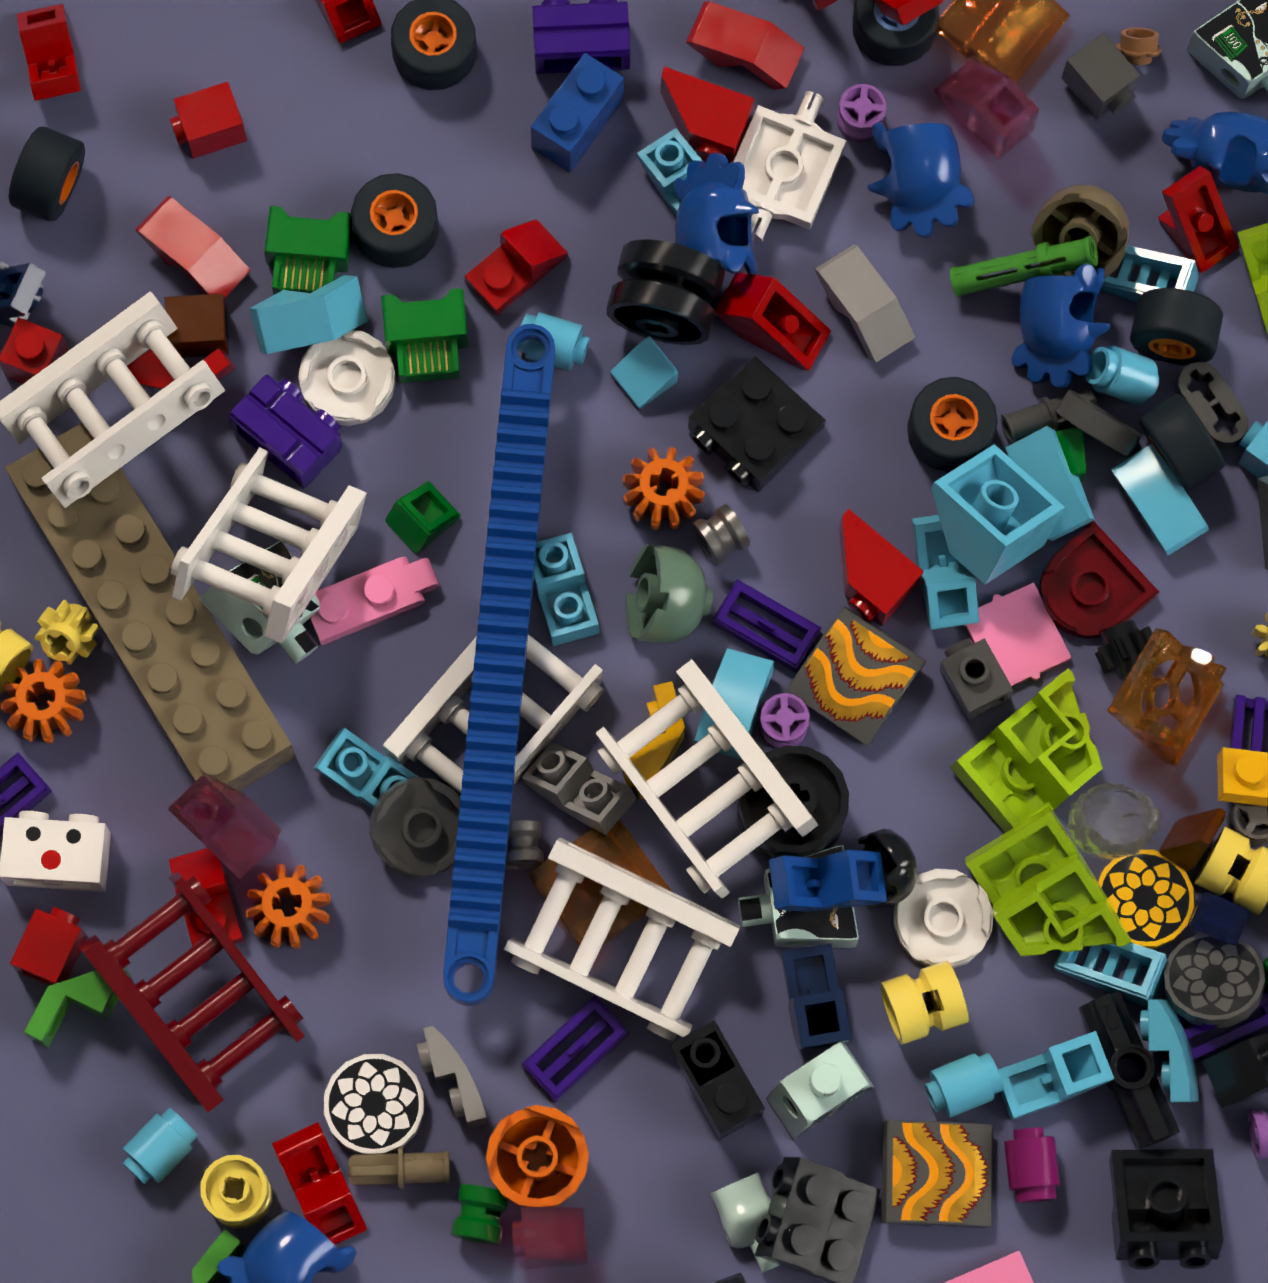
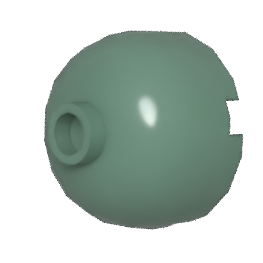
(668, 595)

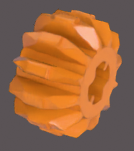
(648, 478)
(60, 689)
(275, 920)

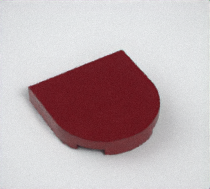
(1093, 585)

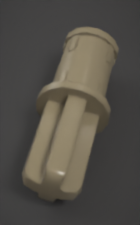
(399, 1168)

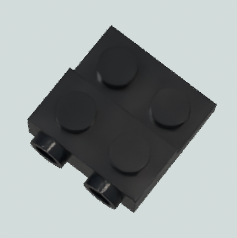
(754, 425)
(1165, 1207)
(816, 1220)

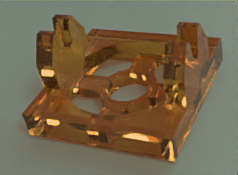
(1127, 703)

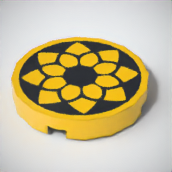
(1149, 896)

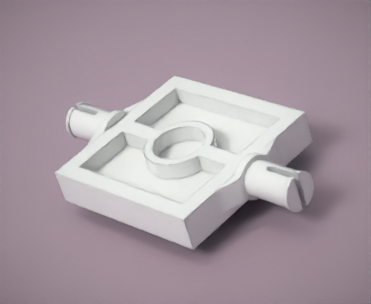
(788, 165)

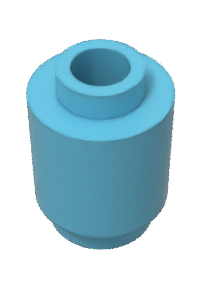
(568, 339)
(1123, 374)
(963, 1084)
(159, 1146)

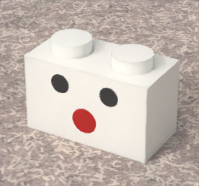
(55, 852)

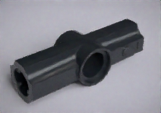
(1140, 1101)

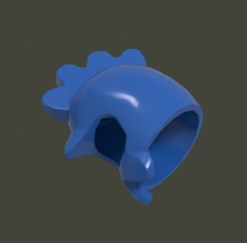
(1226, 145)
(922, 176)
(716, 213)
(1059, 325)
(286, 1252)

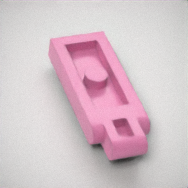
(372, 597)

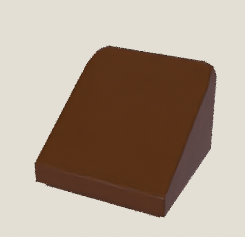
(1192, 837)

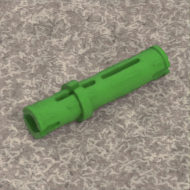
(969, 278)

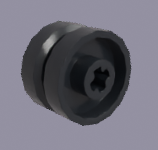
(665, 292)
(819, 788)

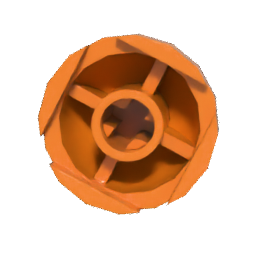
(537, 1157)

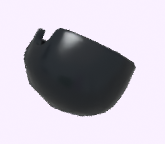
(897, 863)

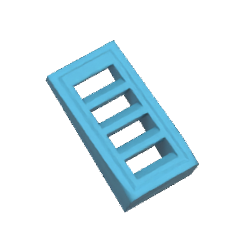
(1149, 261)
(1106, 980)

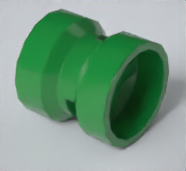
(479, 1214)

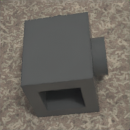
(1101, 77)
(975, 677)

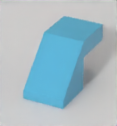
(306, 319)
(945, 583)
(1054, 1076)

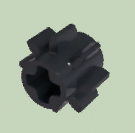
(1122, 647)

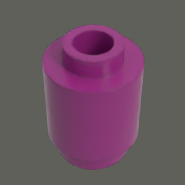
(1032, 1165)

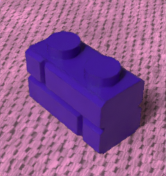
(569, 30)
(285, 427)

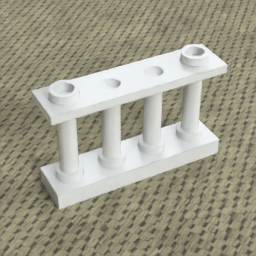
(88, 366)
(299, 575)
(445, 705)
(753, 774)
(663, 912)

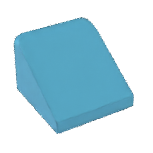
(645, 373)

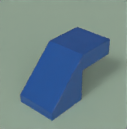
(827, 882)

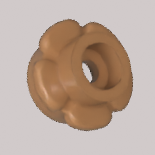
(1139, 45)

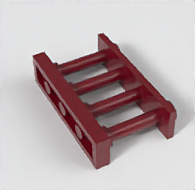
(144, 996)

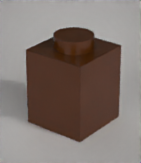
(200, 324)

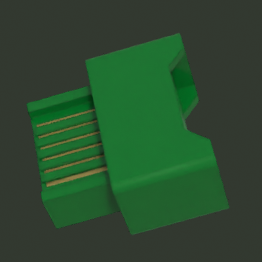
(306, 250)
(426, 335)

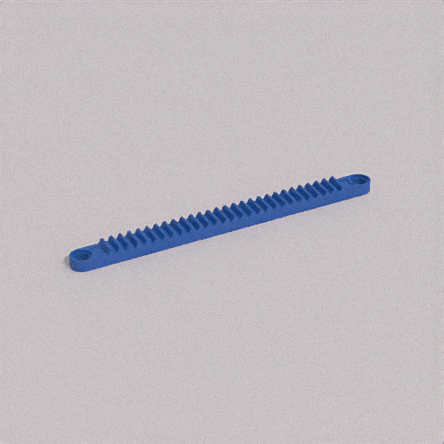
(499, 665)

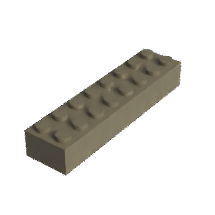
(163, 642)

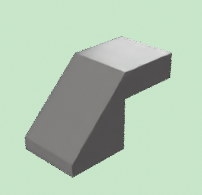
(867, 301)

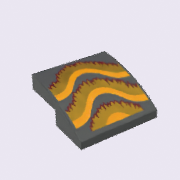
(856, 675)
(936, 1173)

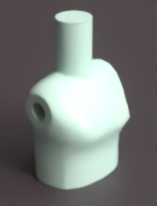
(740, 1211)

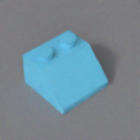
(993, 513)

